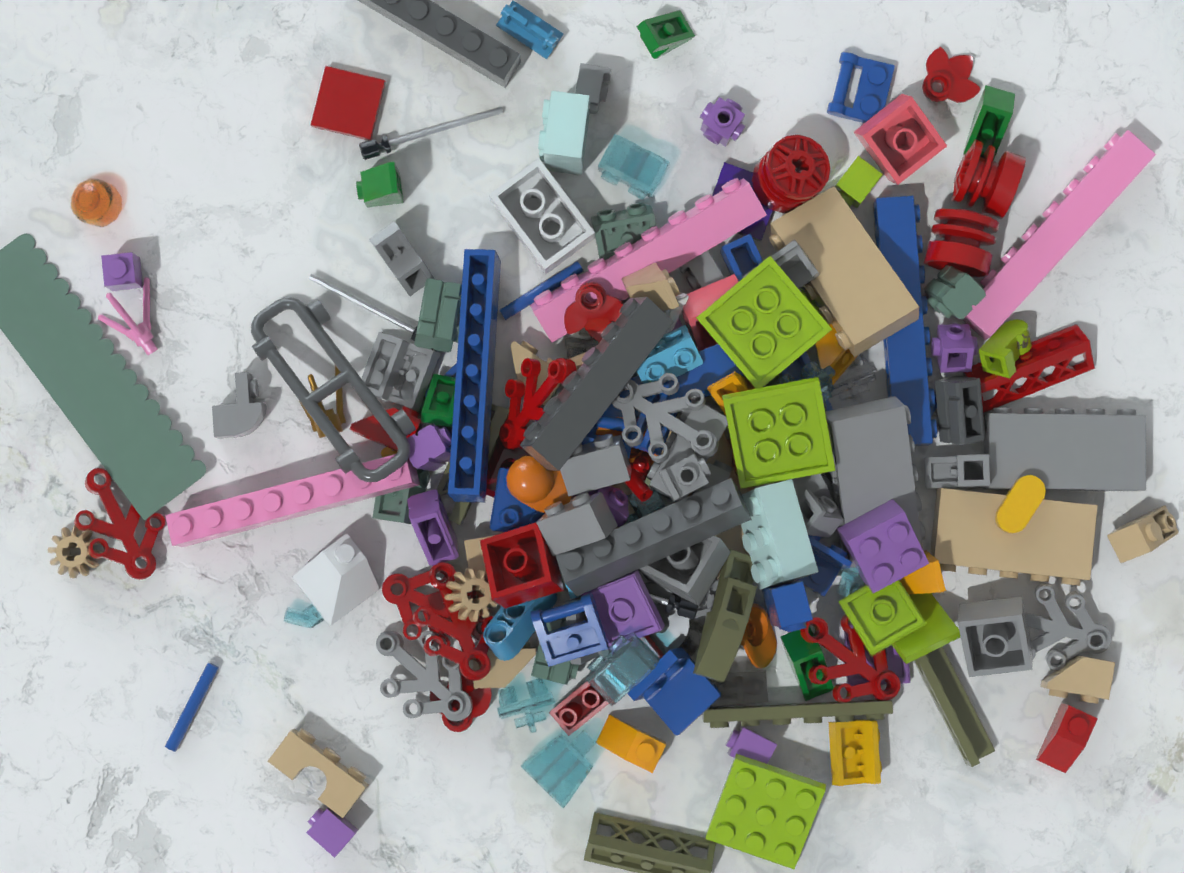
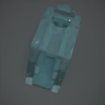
(561, 766)

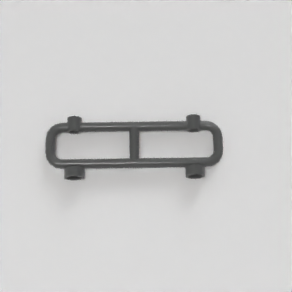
(396, 426)

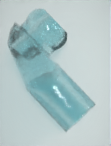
(306, 618)

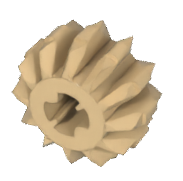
(80, 562)
(475, 606)

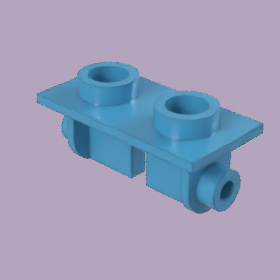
(529, 29)

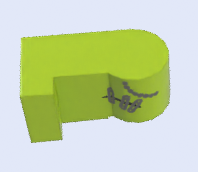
(1005, 348)

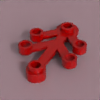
(513, 429)
(120, 529)
(433, 601)
(455, 628)
(854, 663)

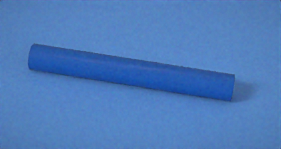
(550, 284)
(191, 707)

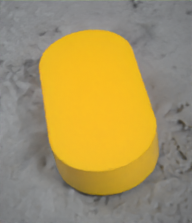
(1020, 504)

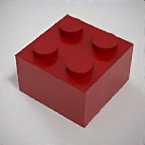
(520, 566)

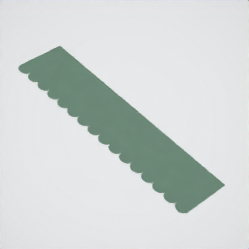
(91, 382)

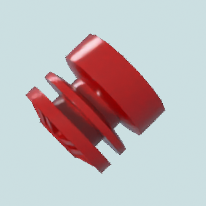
(775, 175)
(988, 179)
(962, 236)

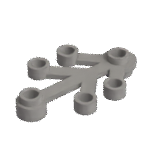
(659, 414)
(1059, 628)
(427, 680)

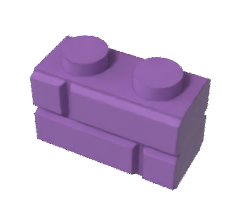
(430, 447)
(433, 527)

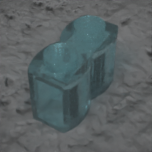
(632, 166)
(622, 668)

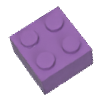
(883, 545)

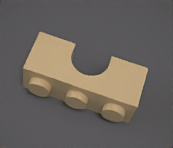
(343, 784)

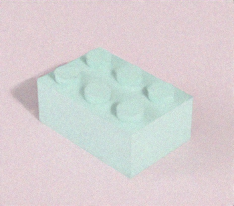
(564, 132)
(777, 536)

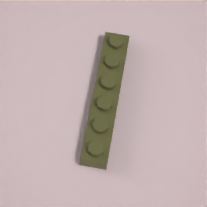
(810, 712)

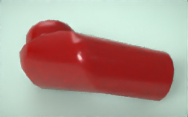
(637, 483)

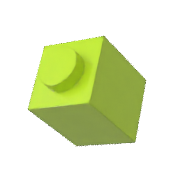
(857, 182)

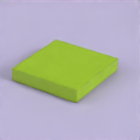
(882, 616)
(937, 632)

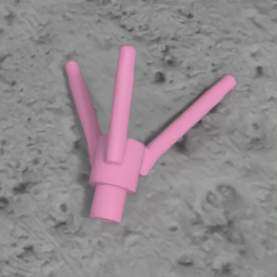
(139, 333)

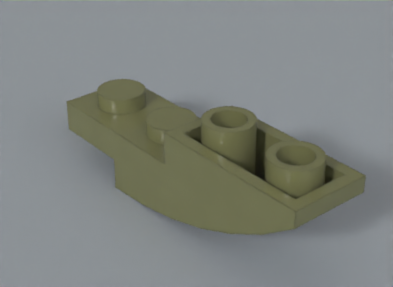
(728, 618)

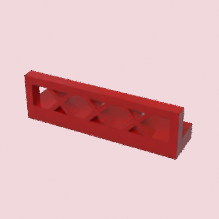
(1048, 351)

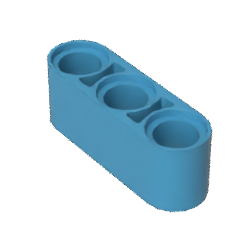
(513, 627)

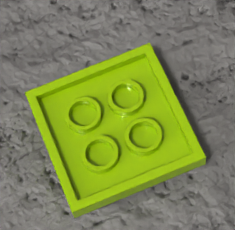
(764, 323)
(779, 432)
(765, 811)

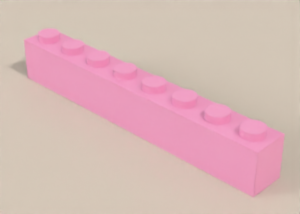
(1058, 232)
(669, 247)
(283, 503)

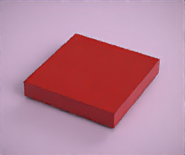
(348, 103)

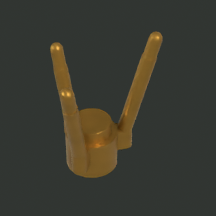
(336, 419)

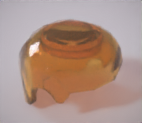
(96, 202)

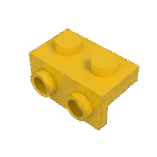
(855, 752)

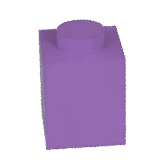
(122, 271)
(750, 745)
(331, 830)

